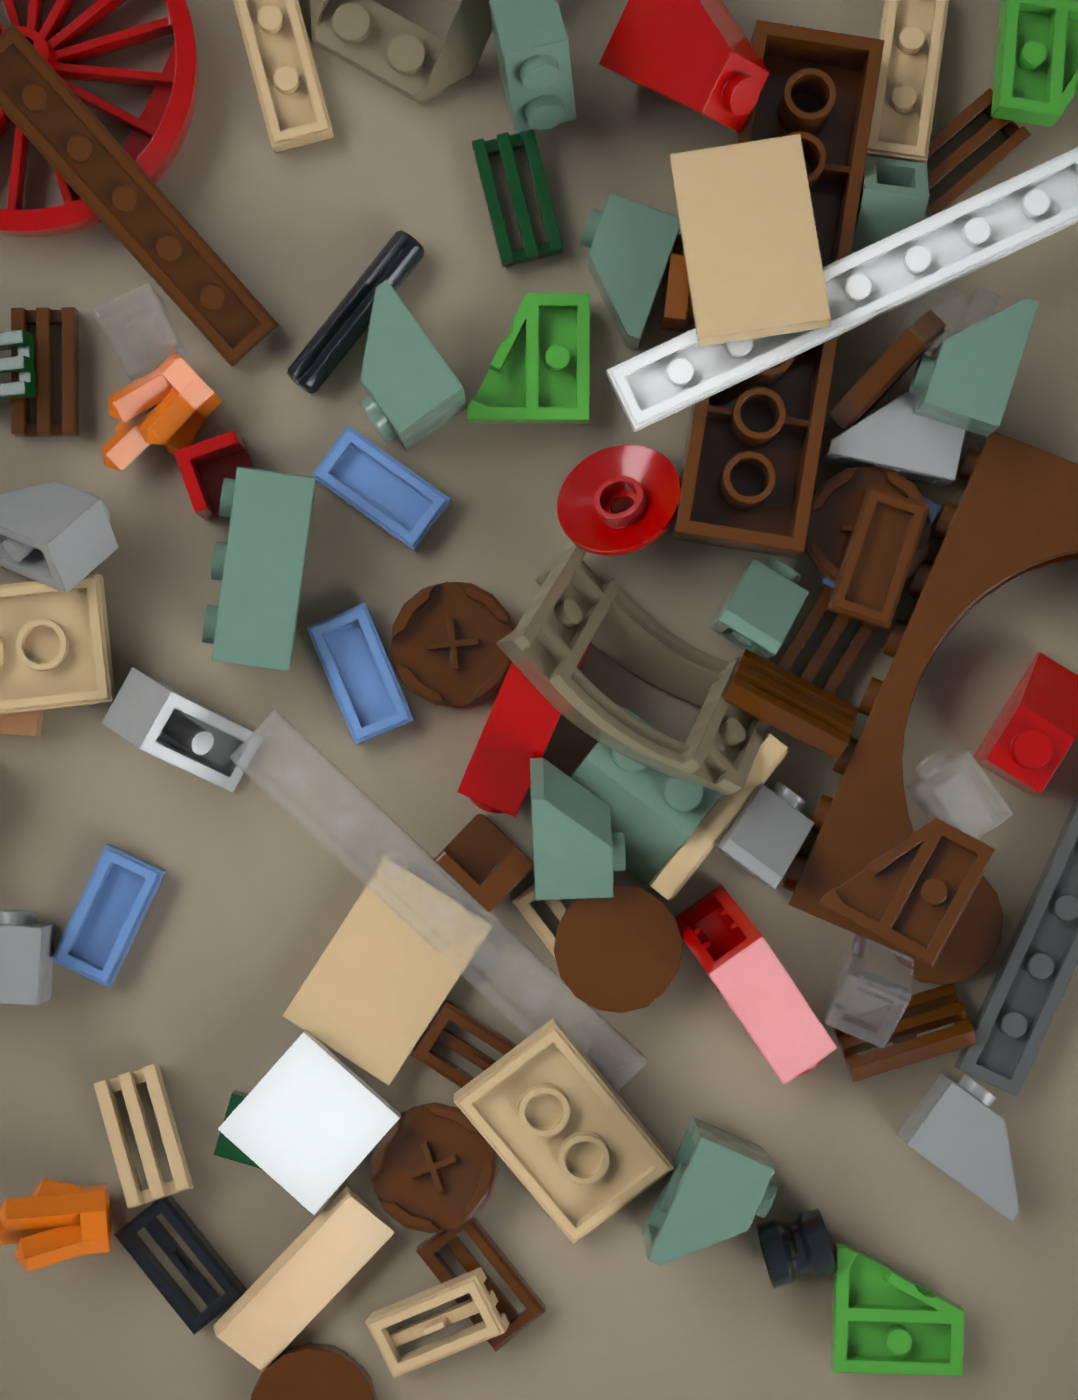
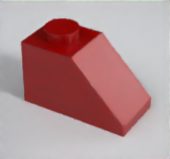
(1033, 727)

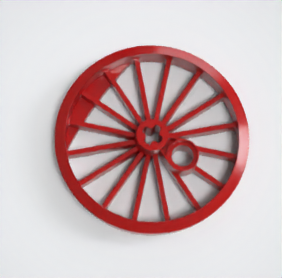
(154, 135)

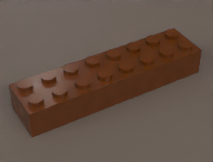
(759, 441)

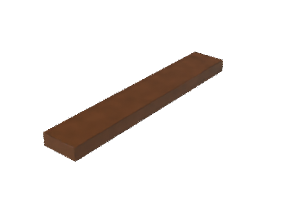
(128, 201)

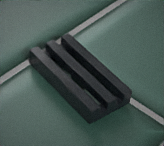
(199, 1246)

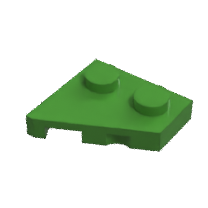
(1035, 60)
(540, 365)
(891, 1321)

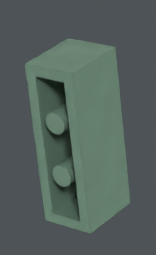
(260, 567)

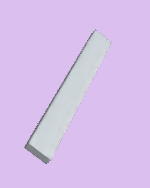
(862, 288)

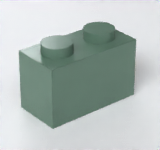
(533, 62)

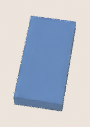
(381, 488)
(360, 673)
(108, 915)

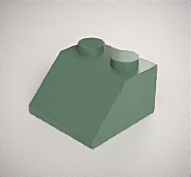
(405, 375)
(644, 804)
(709, 1193)

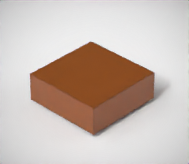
(677, 295)

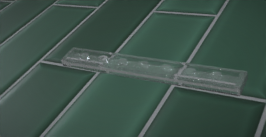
(425, 894)

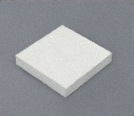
(309, 1122)

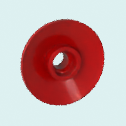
(614, 481)

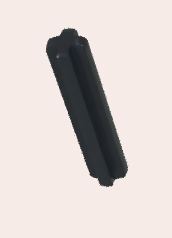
(354, 313)

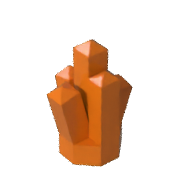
(159, 410)
(57, 1223)

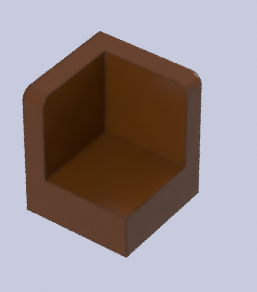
(484, 861)

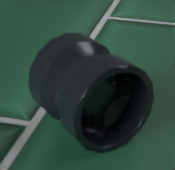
(809, 1242)

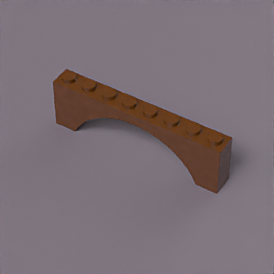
(1008, 524)

